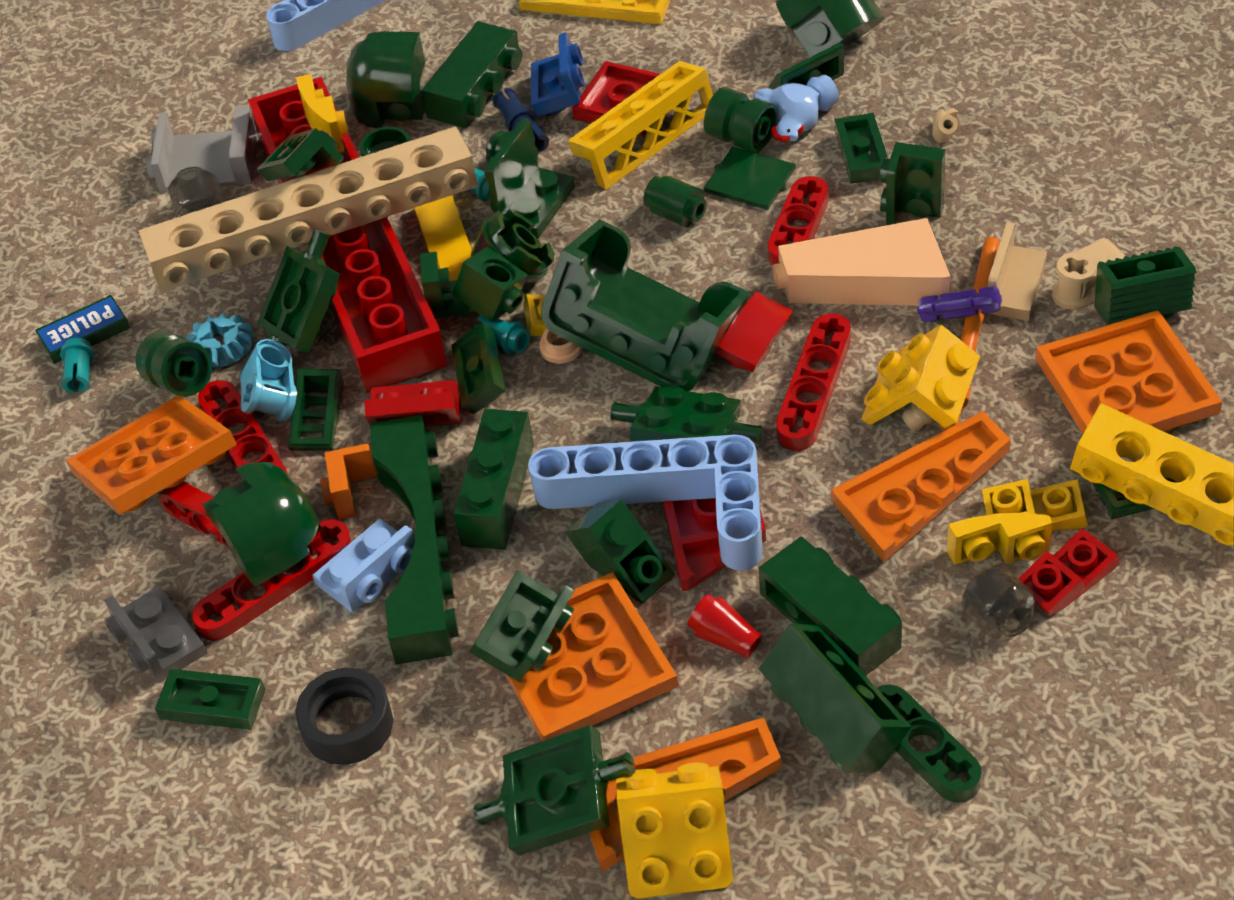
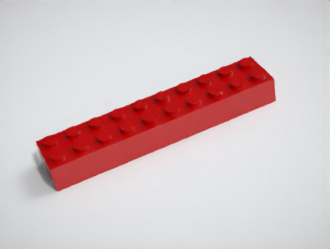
(377, 293)

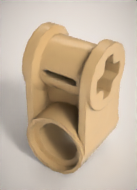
(1078, 273)

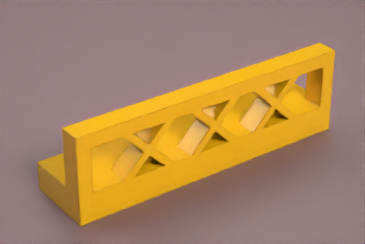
(642, 112)

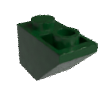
(616, 543)

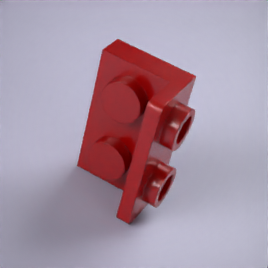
(435, 400)

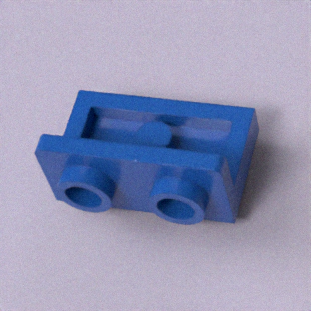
(557, 79)

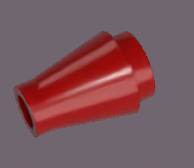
(722, 625)

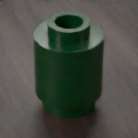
(675, 200)

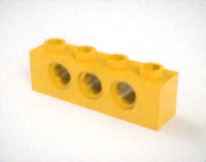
(1157, 456)

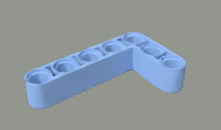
(301, 21)
(660, 472)

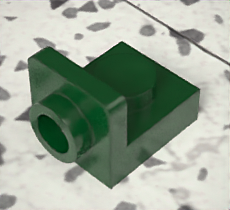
(439, 288)

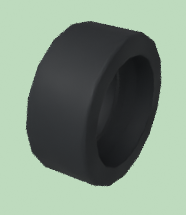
(354, 745)

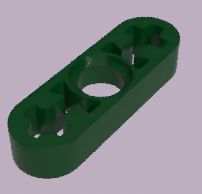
(930, 764)

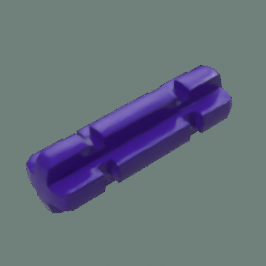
(959, 304)

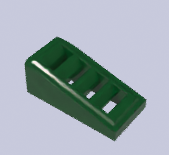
(316, 381)

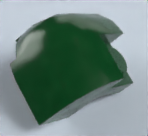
(828, 22)
(385, 78)
(264, 521)

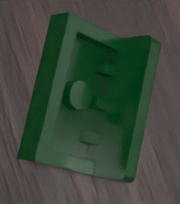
(520, 625)

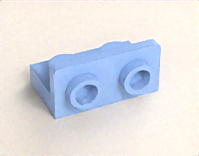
(366, 565)

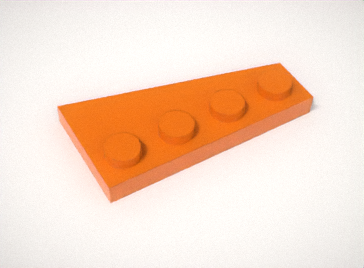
(912, 488)
(743, 756)

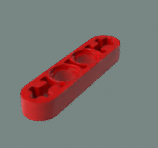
(813, 381)
(251, 437)
(277, 587)

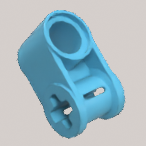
(269, 381)

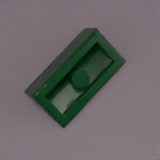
(827, 62)

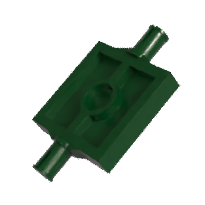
(300, 295)
(684, 414)
(555, 790)

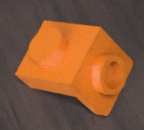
(343, 468)

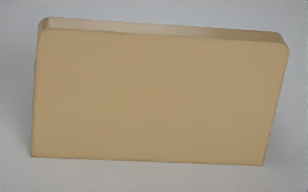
(1016, 275)

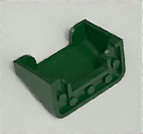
(633, 317)

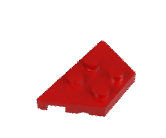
(695, 539)

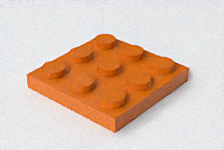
(1131, 368)
(151, 454)
(596, 665)

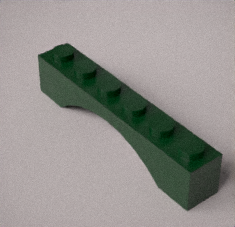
(417, 607)

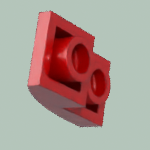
(753, 332)
(1069, 572)

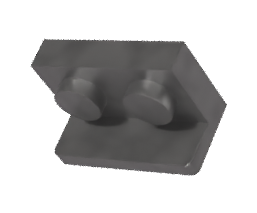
(155, 632)

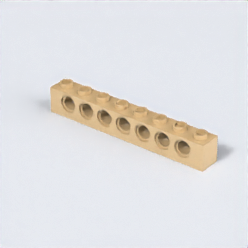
(325, 200)

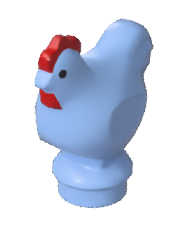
(799, 105)

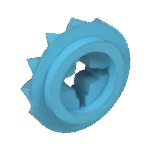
(237, 339)

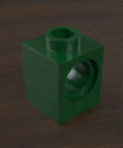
(490, 284)

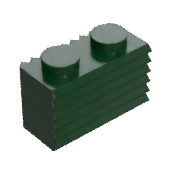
(1144, 285)

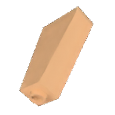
(864, 267)

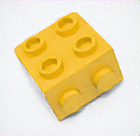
(928, 372)
(674, 831)

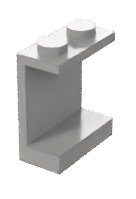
(224, 153)

